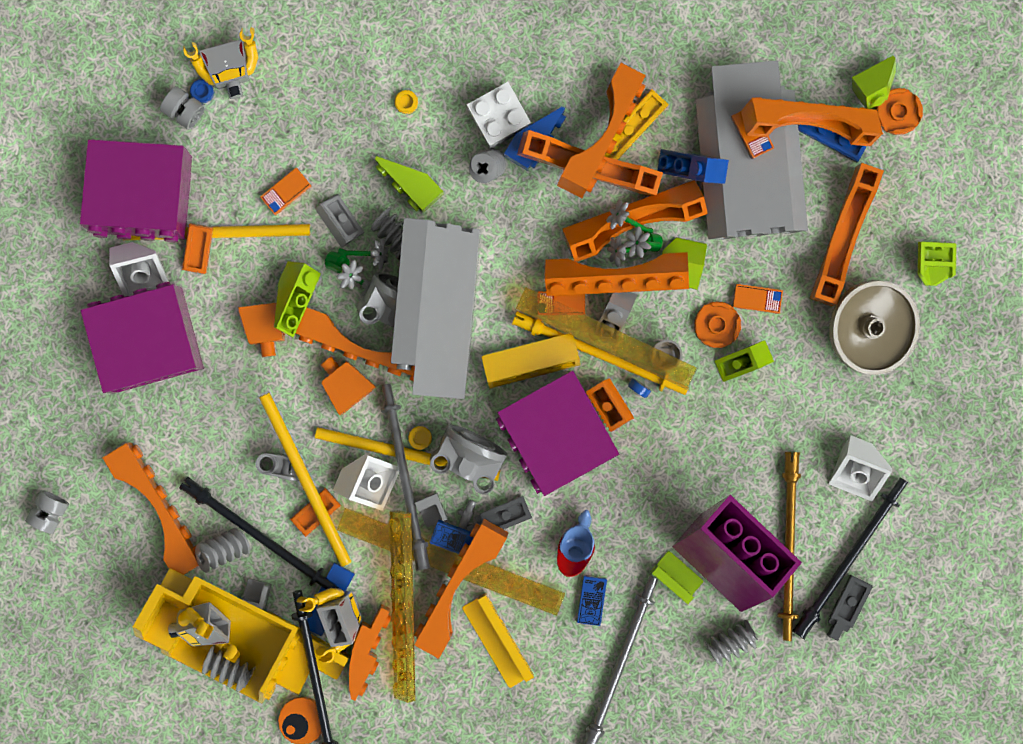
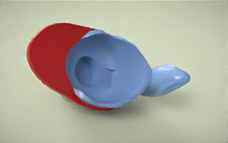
(576, 547)

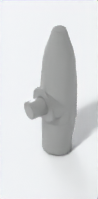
(466, 514)

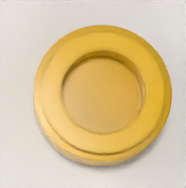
(406, 102)
(420, 437)

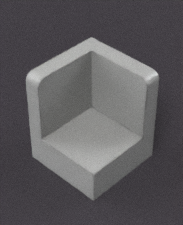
(431, 509)
(257, 593)

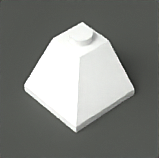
(136, 267)
(860, 469)
(367, 481)

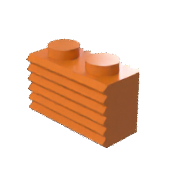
(610, 405)

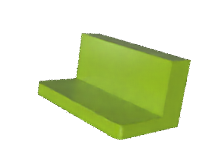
(677, 576)

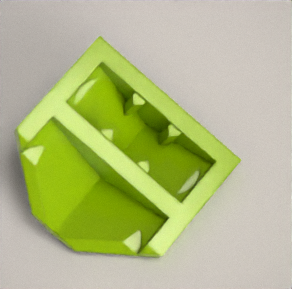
(696, 257)
(936, 262)

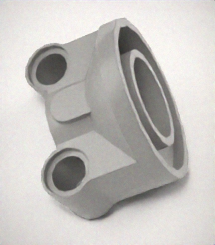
(382, 297)
(469, 456)

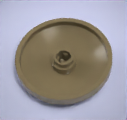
(874, 327)

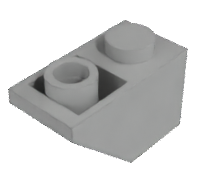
(618, 309)

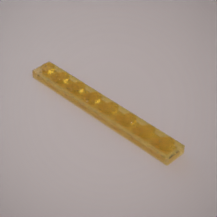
(606, 338)
(402, 606)

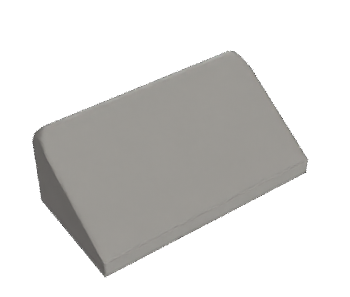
(339, 220)

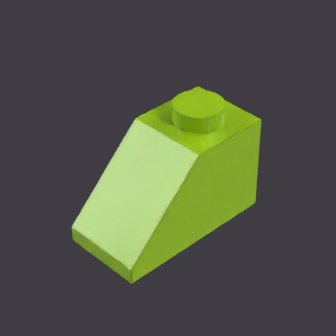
(875, 83)
(744, 361)

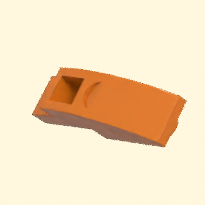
(362, 659)

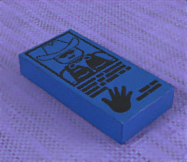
(450, 537)
(592, 600)

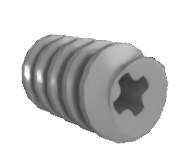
(479, 163)
(390, 230)
(221, 548)
(732, 643)
(227, 669)

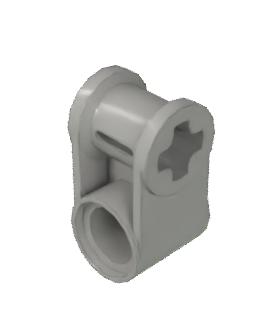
(280, 467)

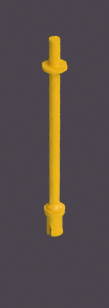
(537, 327)

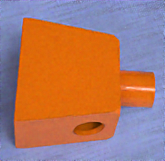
(259, 327)
(345, 385)

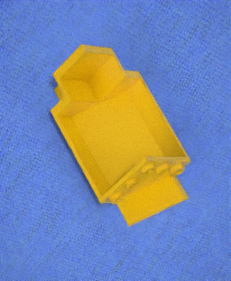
(258, 636)

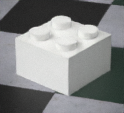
(498, 115)

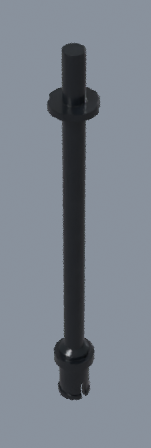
(203, 496)
(812, 614)
(302, 618)

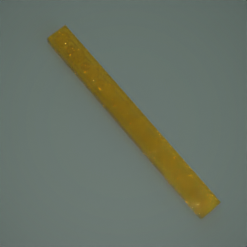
(485, 575)

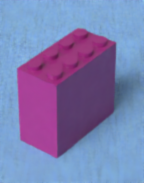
(136, 190)
(141, 338)
(557, 434)
(737, 554)

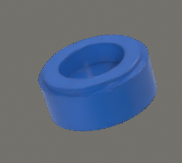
(202, 91)
(639, 388)

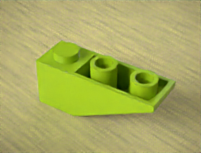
(416, 184)
(293, 295)

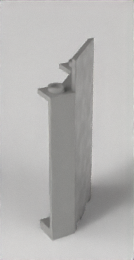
(761, 192)
(436, 305)

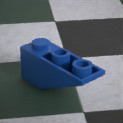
(543, 126)
(693, 166)

